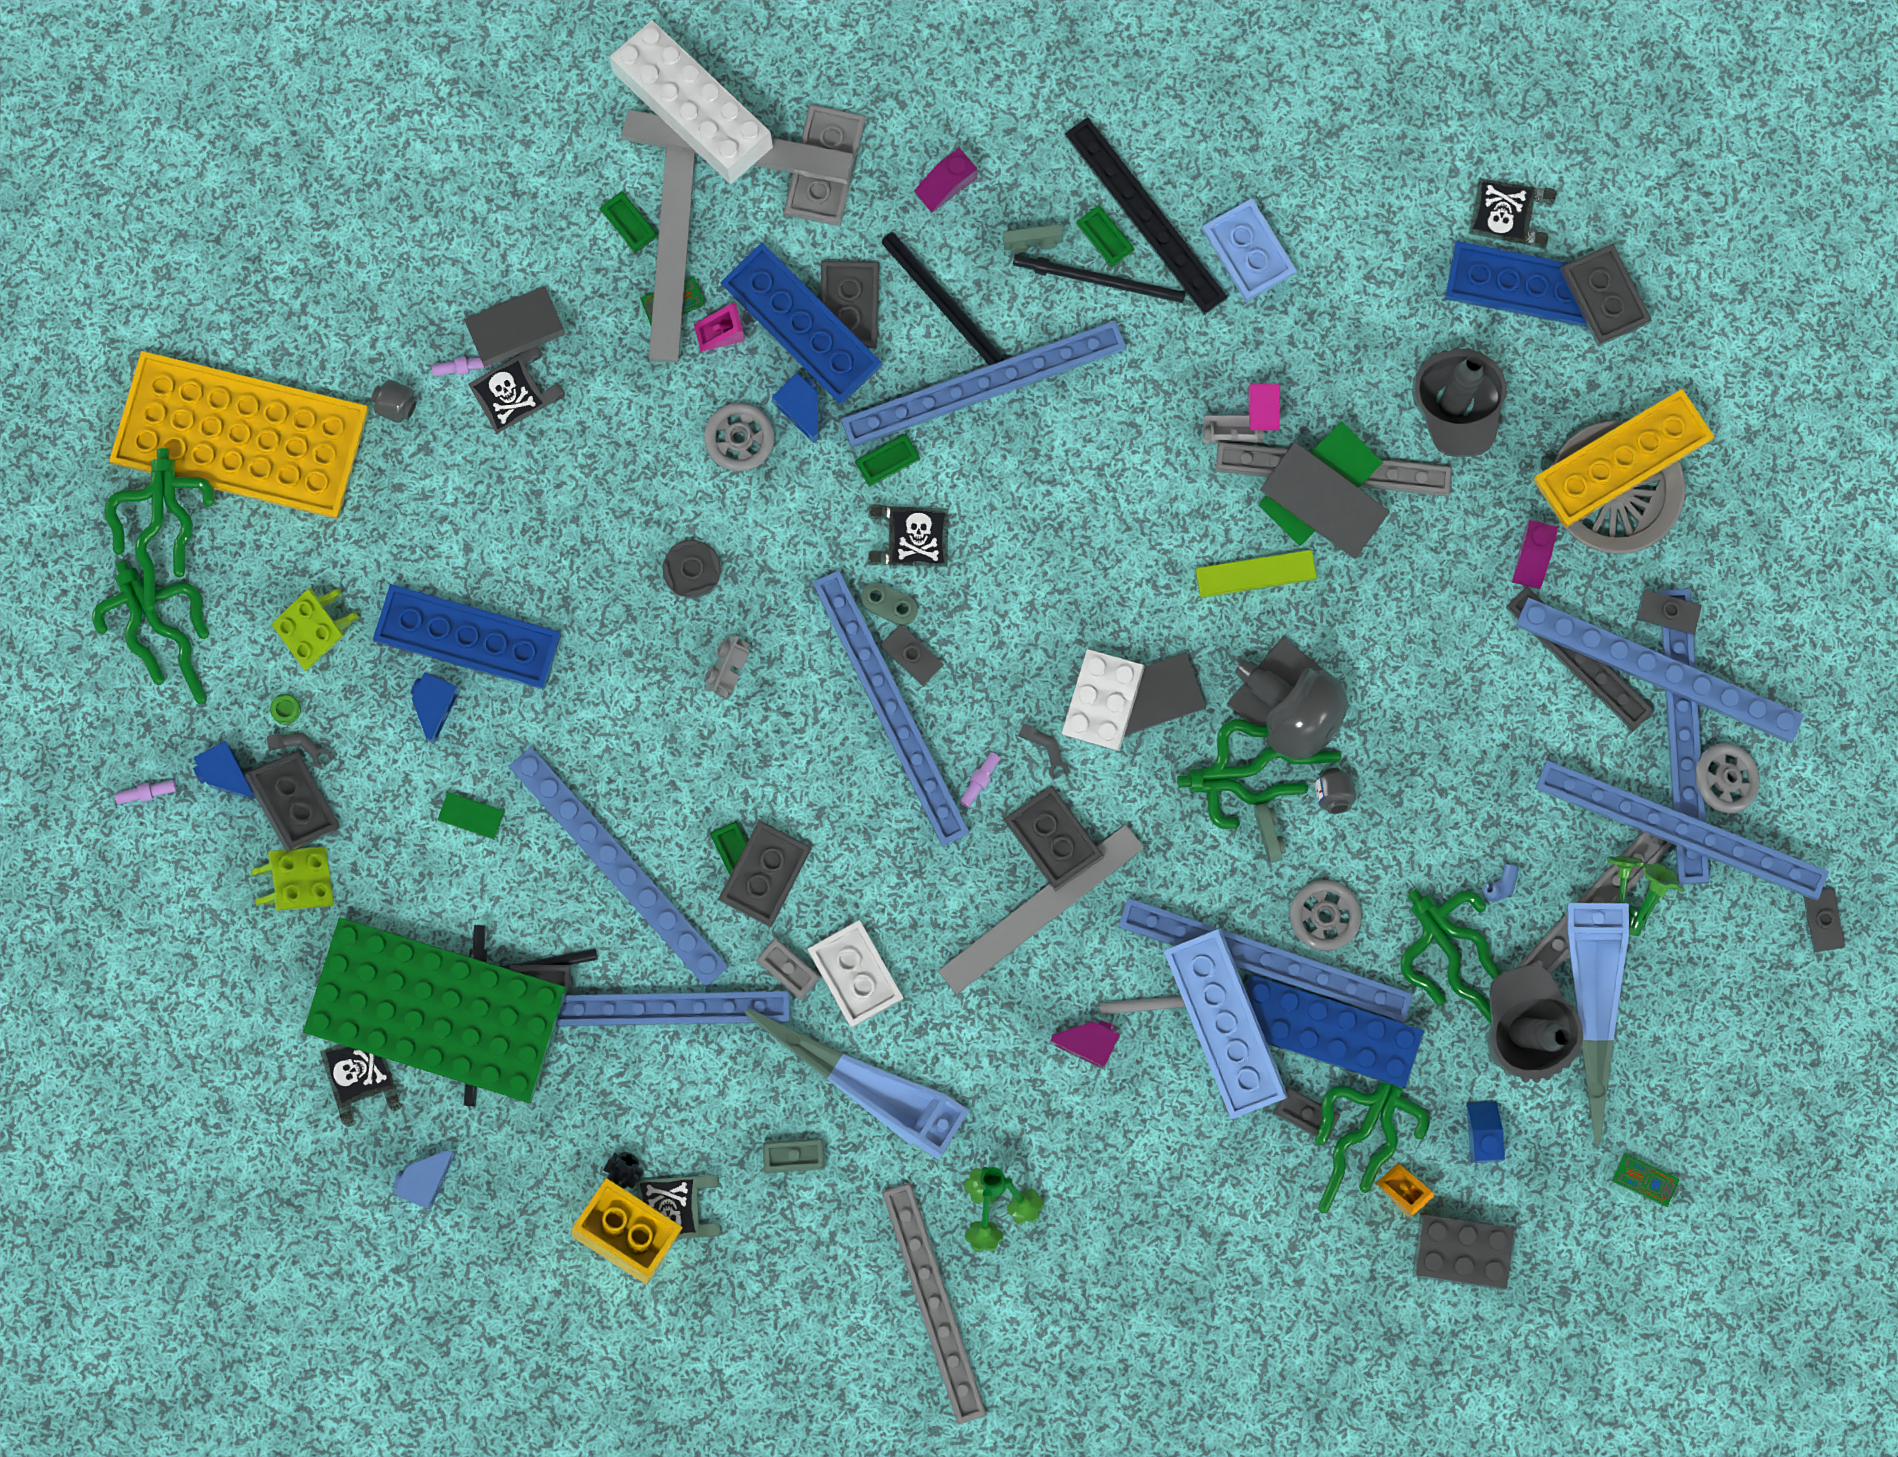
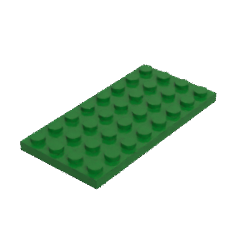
(435, 1010)

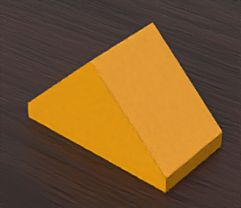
(1405, 1190)

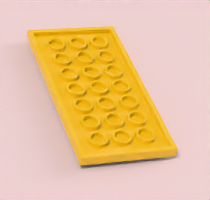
(241, 434)

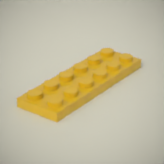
(1623, 458)

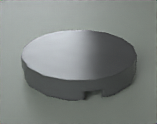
(687, 576)

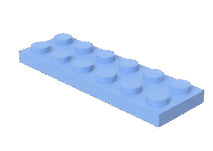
(1225, 1023)

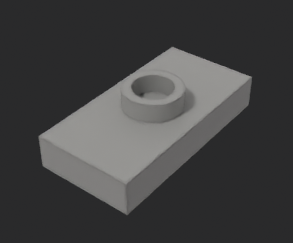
(788, 969)

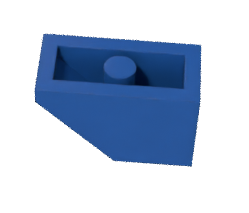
(799, 404)
(433, 703)
(222, 771)
(1485, 1132)

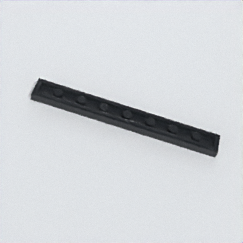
(1146, 216)

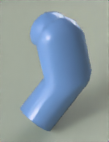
(1503, 887)

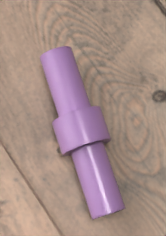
(459, 365)
(980, 780)
(145, 792)

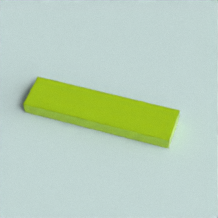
(1255, 574)

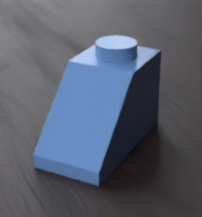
(423, 1179)

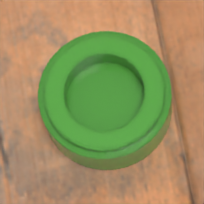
(285, 709)

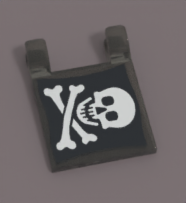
(1505, 212)
(915, 536)
(357, 1076)

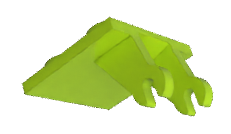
(309, 628)
(299, 879)

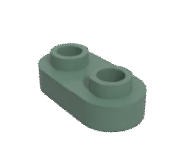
(888, 604)
(1266, 820)

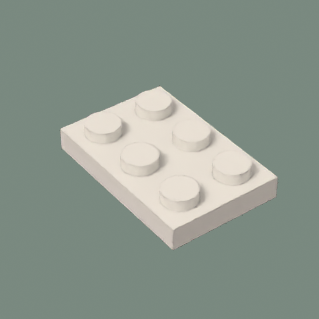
(1103, 700)
(855, 974)

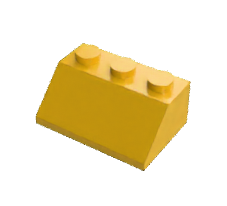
(626, 1231)

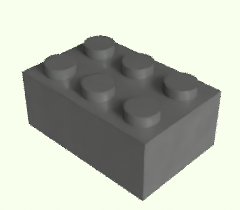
(1463, 1252)

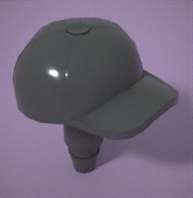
(1466, 376)
(1302, 715)
(1531, 1025)

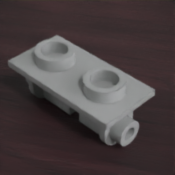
(1230, 429)
(730, 655)

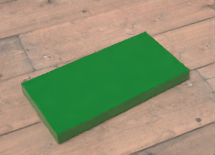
(1343, 454)

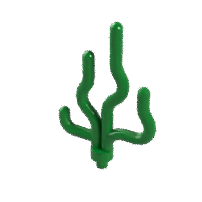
(161, 484)
(132, 595)
(1217, 776)
(1433, 922)
(1385, 1098)

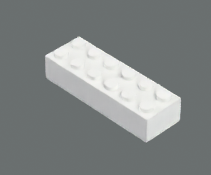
(691, 102)

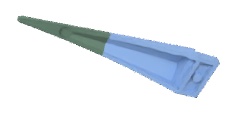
(1597, 957)
(903, 1106)

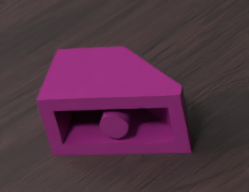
(946, 180)
(1534, 554)
(1089, 1042)

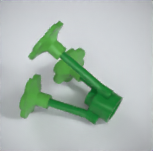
(1661, 881)
(985, 1187)

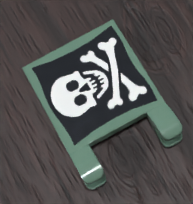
(679, 1202)

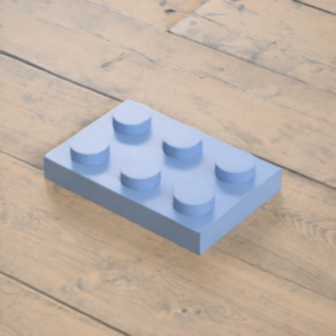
(1248, 250)

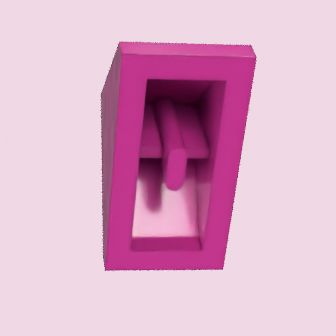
(720, 329)
(1264, 406)

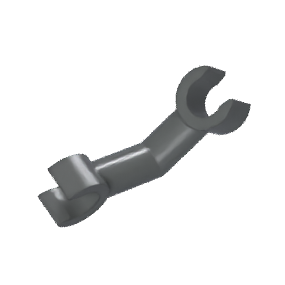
(1032, 734)
(281, 741)

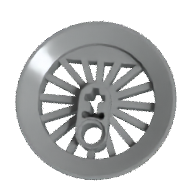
(1658, 515)

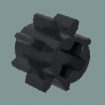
(623, 1169)

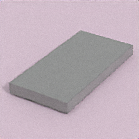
(819, 198)

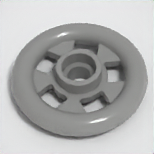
(748, 414)
(1705, 779)
(1318, 891)

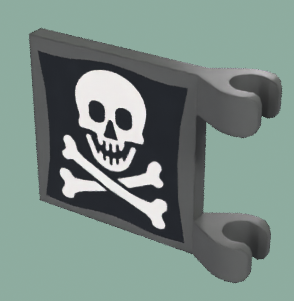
(510, 392)

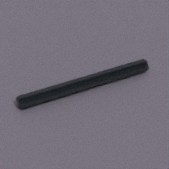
(942, 299)

